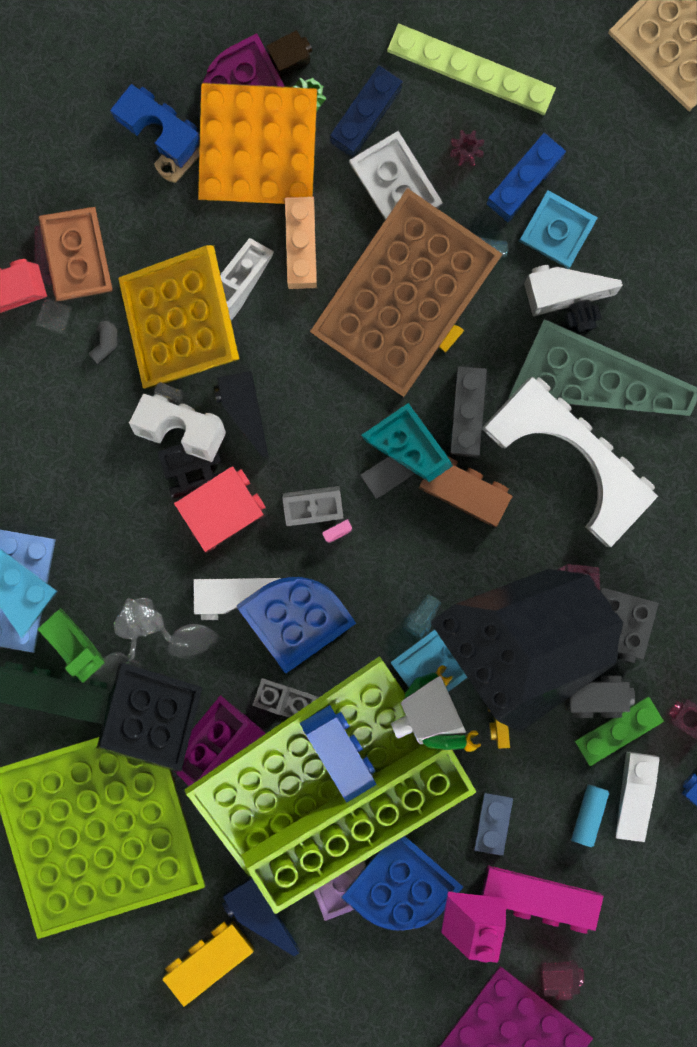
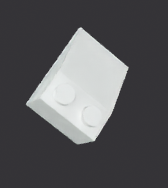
(560, 287)

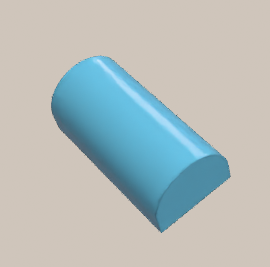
(590, 815)

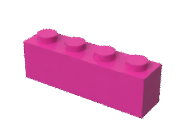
(544, 899)

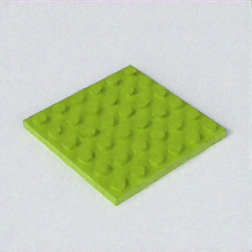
(94, 835)

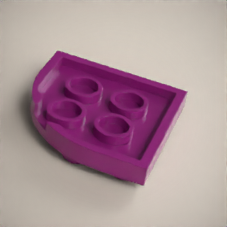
(244, 65)

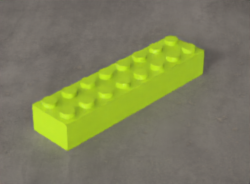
(350, 832)

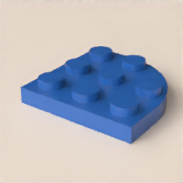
(295, 618)
(400, 888)

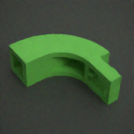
(72, 645)

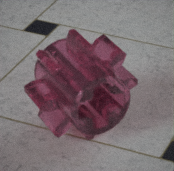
(463, 155)

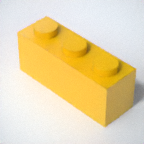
(207, 962)

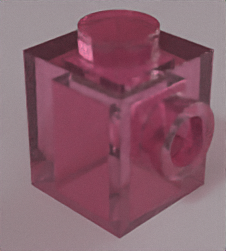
(561, 979)

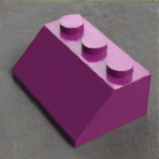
(216, 739)

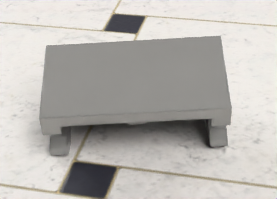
(312, 506)

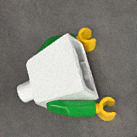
(433, 715)

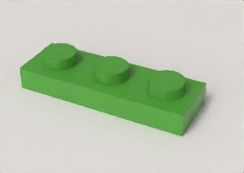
(619, 731)

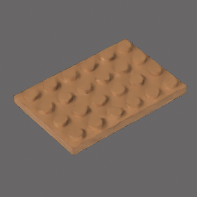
(406, 292)

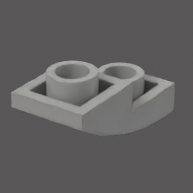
(281, 698)

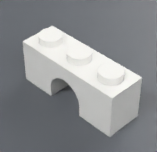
(157, 416)

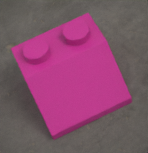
(475, 925)

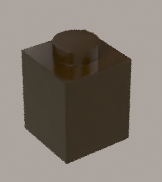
(289, 53)

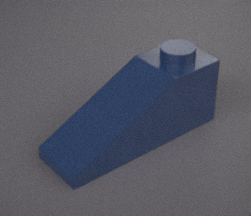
(255, 913)

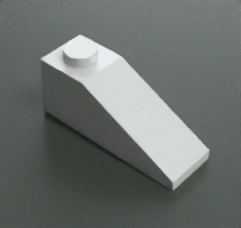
(243, 273)
(223, 595)
(636, 796)

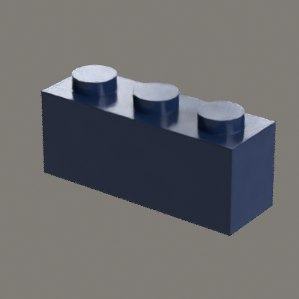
(366, 112)

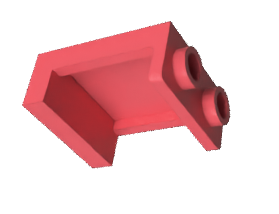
(220, 508)

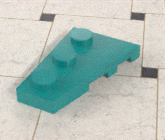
(409, 443)

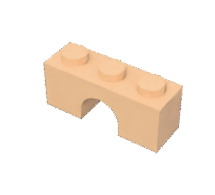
(300, 242)

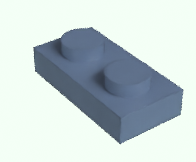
(493, 824)

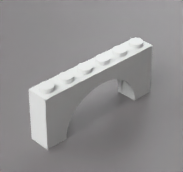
(620, 492)

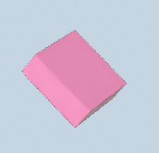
(337, 531)

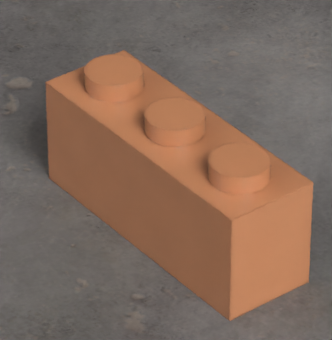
(470, 493)

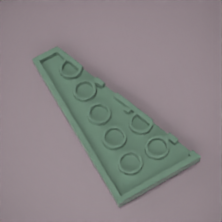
(601, 377)

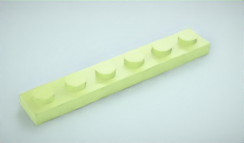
(471, 69)

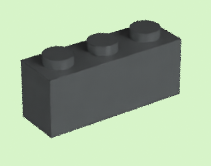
(468, 412)

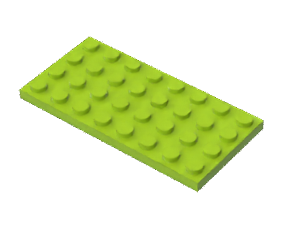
(282, 774)

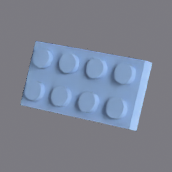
(35, 555)

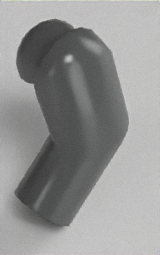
(108, 341)

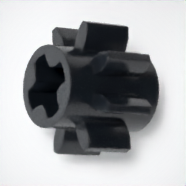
(583, 316)

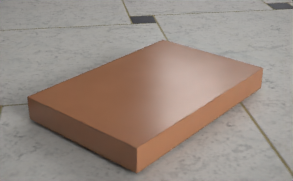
(75, 253)

